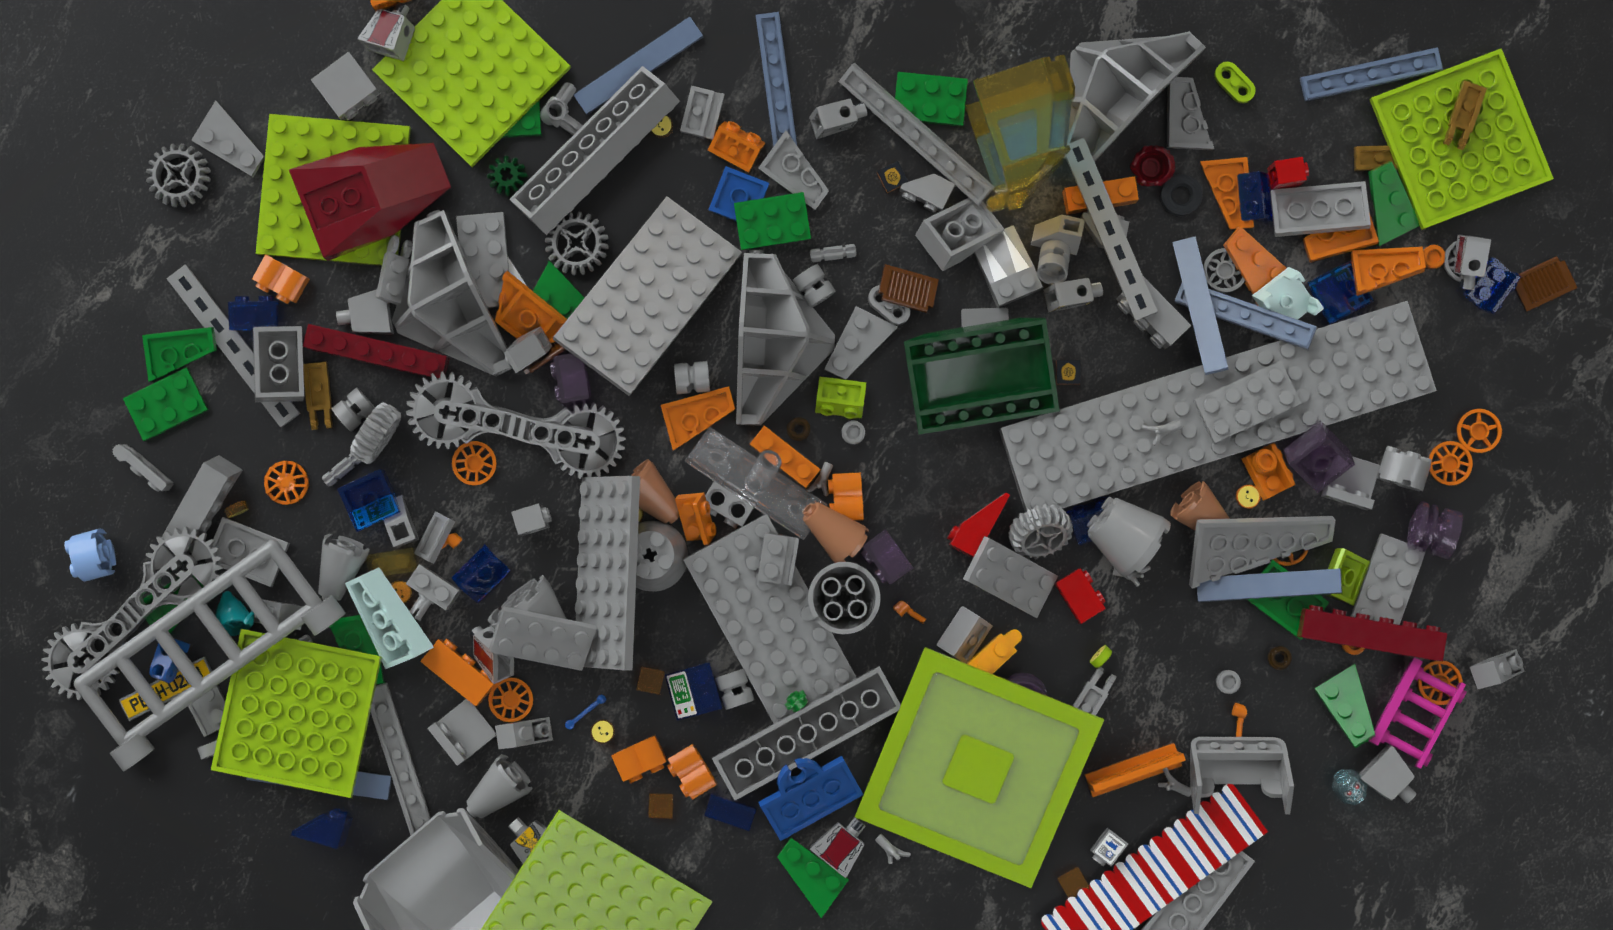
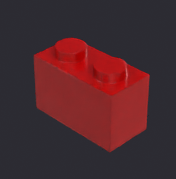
(1287, 173)
(1080, 595)

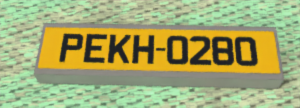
(135, 706)

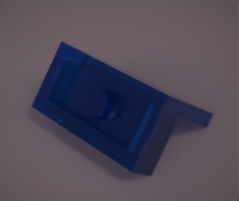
(480, 574)
(730, 811)

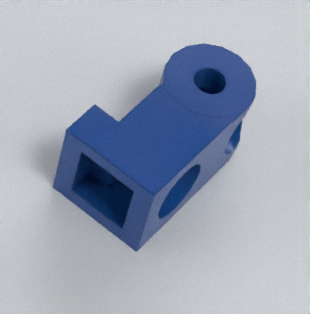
(162, 666)

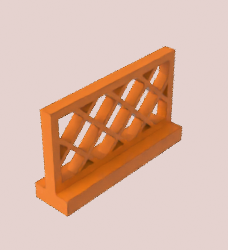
(1133, 769)

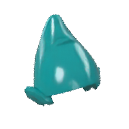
(233, 614)

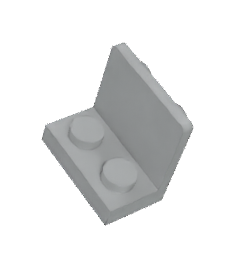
(1354, 485)
(462, 731)

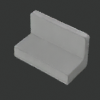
(983, 315)
(964, 635)

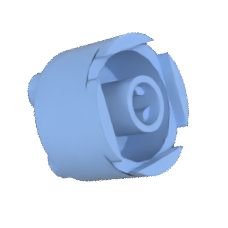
(90, 555)

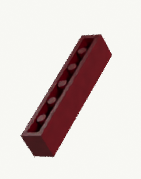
(375, 352)
(1371, 634)

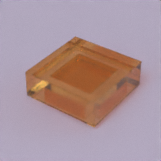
(650, 680)
(660, 805)
(1072, 882)

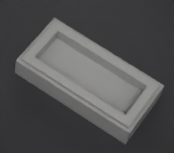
(434, 537)

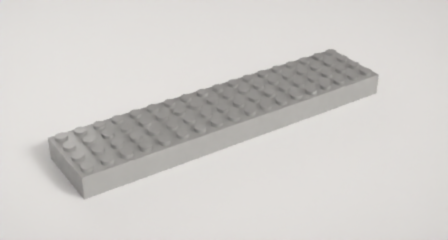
(1102, 444)

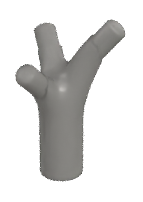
(1163, 430)
(821, 481)
(1135, 574)
(1174, 785)
(891, 850)

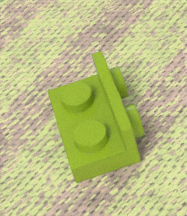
(840, 397)

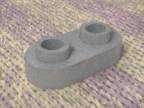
(886, 309)

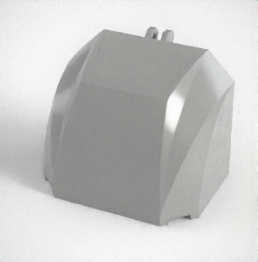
(437, 879)

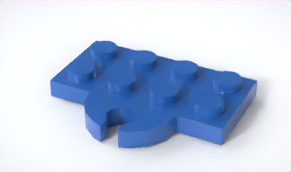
(809, 795)

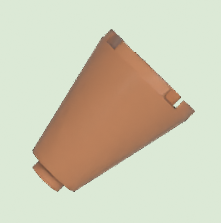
(655, 494)
(1198, 504)
(835, 531)

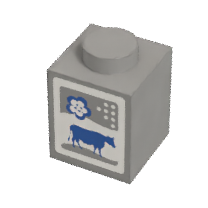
(1108, 848)

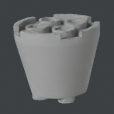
(1127, 535)
(668, 562)
(532, 597)
(858, 610)

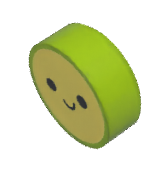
(1101, 656)

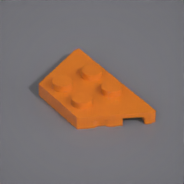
(524, 310)

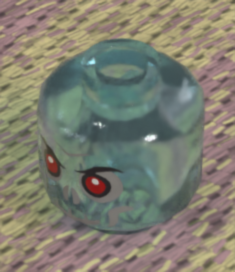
(1349, 786)

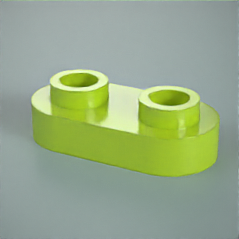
(1235, 82)

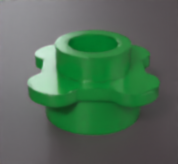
(796, 701)

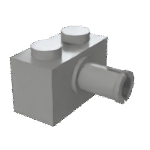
(432, 590)

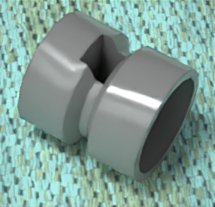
(1053, 262)
(810, 278)
(692, 377)
(347, 414)
(733, 680)

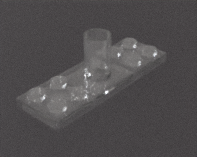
(753, 480)

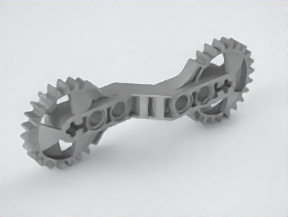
(516, 425)
(134, 609)

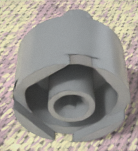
(1404, 469)

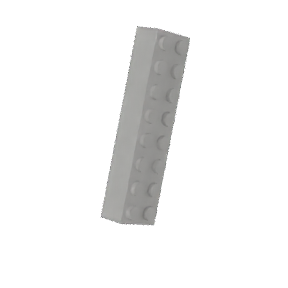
(594, 150)
(807, 732)

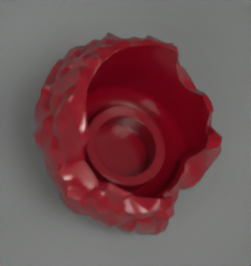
(1153, 166)

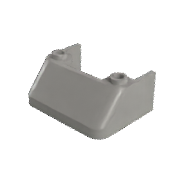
(1240, 762)

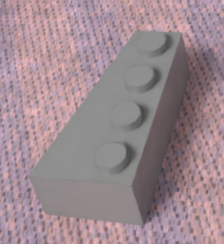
(204, 497)

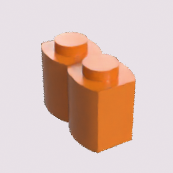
(281, 279)
(847, 495)
(639, 758)
(692, 772)

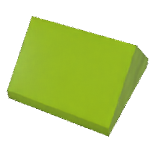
(1352, 574)

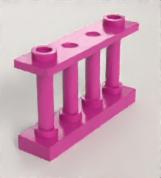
(1404, 693)

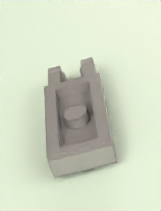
(394, 271)
(142, 466)
(1093, 697)

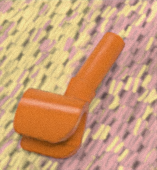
(453, 540)
(902, 607)
(1239, 711)

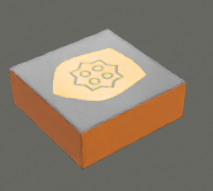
(892, 177)
(1068, 372)

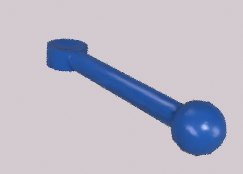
(571, 723)

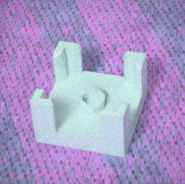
(1287, 295)

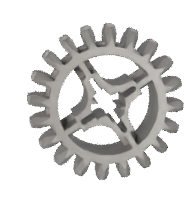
(171, 181)
(584, 235)
(375, 433)
(1040, 531)

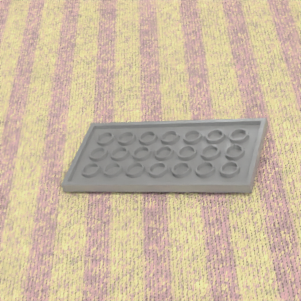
(647, 296)
(608, 567)
(768, 621)

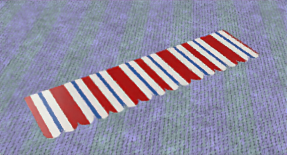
(1164, 869)

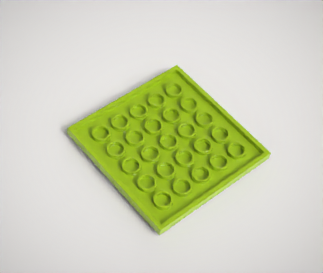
(473, 73)
(299, 141)
(1499, 154)
(298, 715)

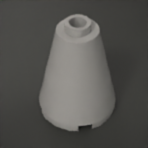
(339, 564)
(498, 788)

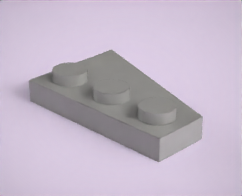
(1184, 117)
(226, 140)
(858, 341)

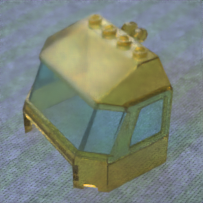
(1022, 127)

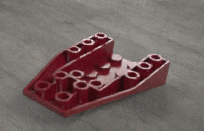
(368, 193)

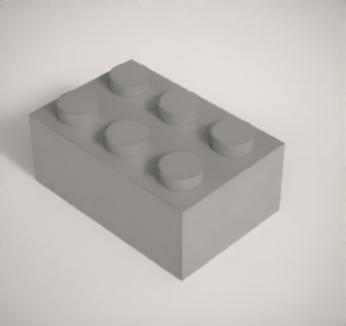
(1163, 326)
(278, 364)

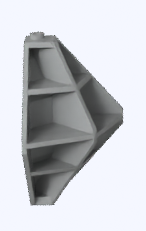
(1120, 80)
(444, 303)
(777, 339)

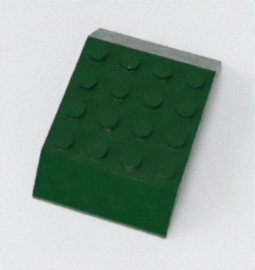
(981, 374)

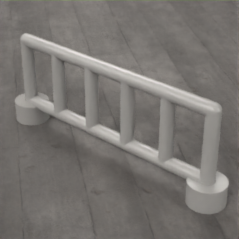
(134, 743)

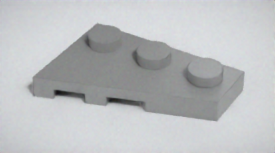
(793, 171)

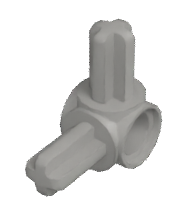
(560, 103)

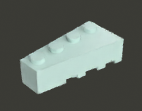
(387, 619)

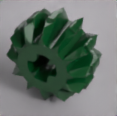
(498, 179)

